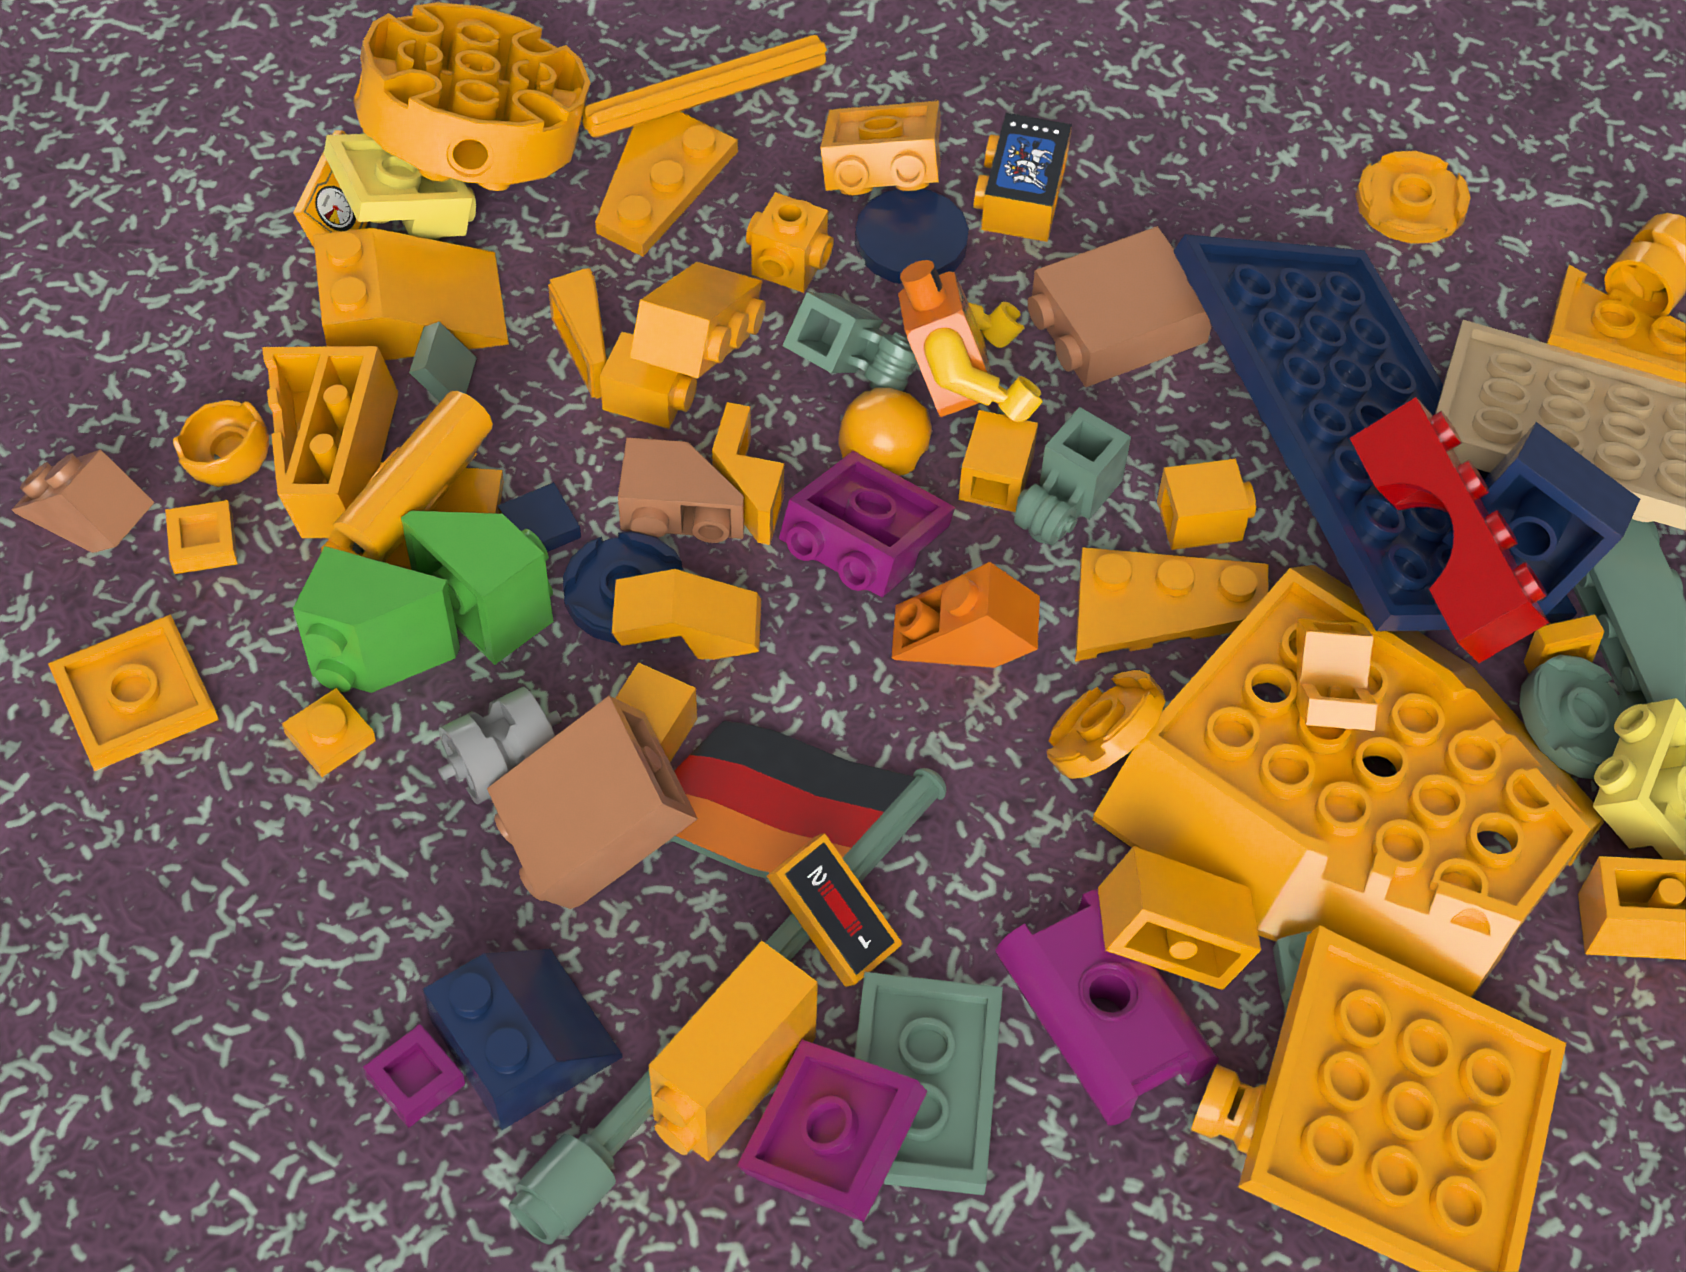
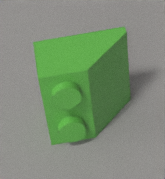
(491, 574)
(373, 622)

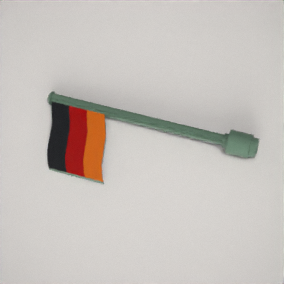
(755, 807)

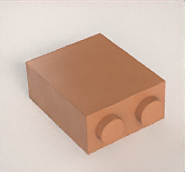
(1118, 307)
(590, 804)

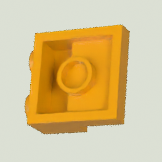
(881, 147)

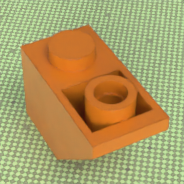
(968, 621)

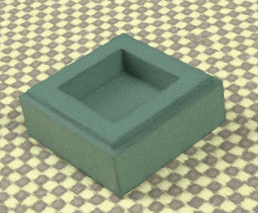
(442, 362)

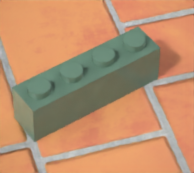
(1641, 615)

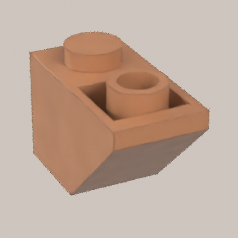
(676, 491)
(83, 500)

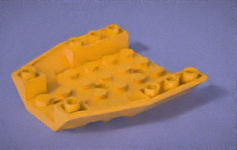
(1324, 839)

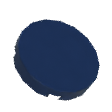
(910, 228)
(599, 561)

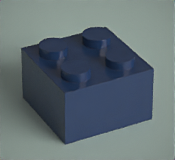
(1558, 510)

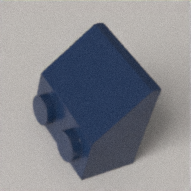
(518, 1030)

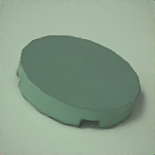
(1572, 713)

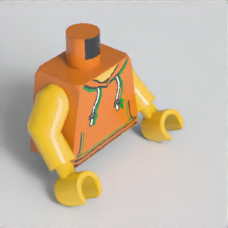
(952, 349)

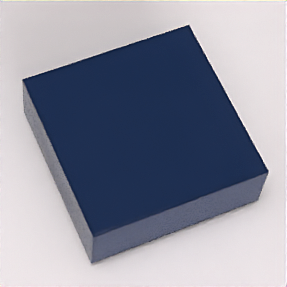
(545, 515)

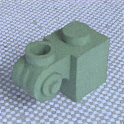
(848, 339)
(1077, 476)

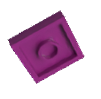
(832, 1129)

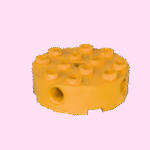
(470, 95)

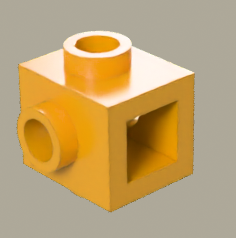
(789, 242)

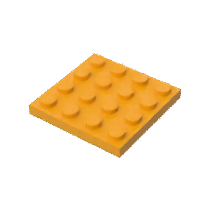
(1403, 1113)

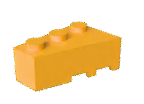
(328, 428)

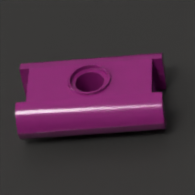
(1108, 1052)

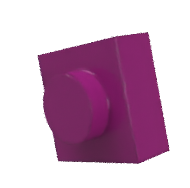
(414, 1075)

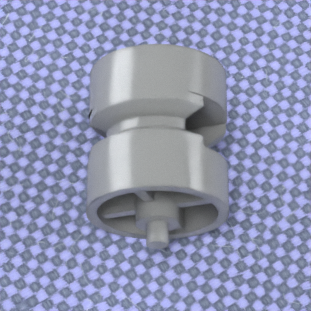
(495, 744)

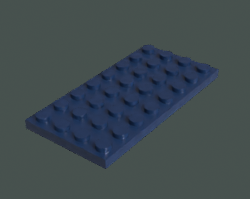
(1321, 364)

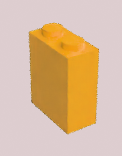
(732, 1052)

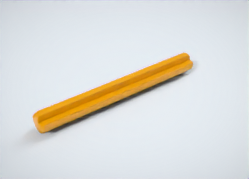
(703, 86)

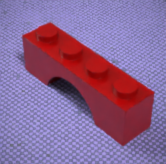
(1482, 588)

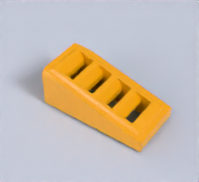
(578, 321)

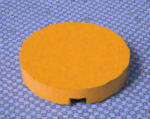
(1412, 212)
(1105, 725)

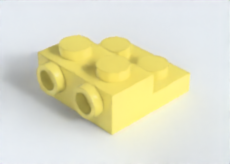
(390, 189)
(1646, 779)

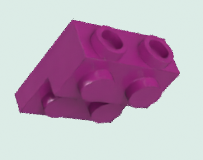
(863, 523)

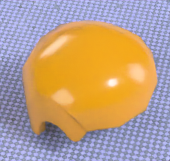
(886, 429)
(229, 431)

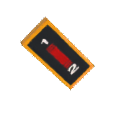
(834, 910)

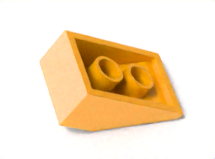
(391, 285)

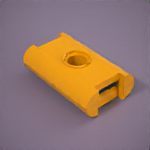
(412, 478)

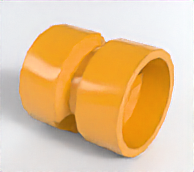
(1653, 266)

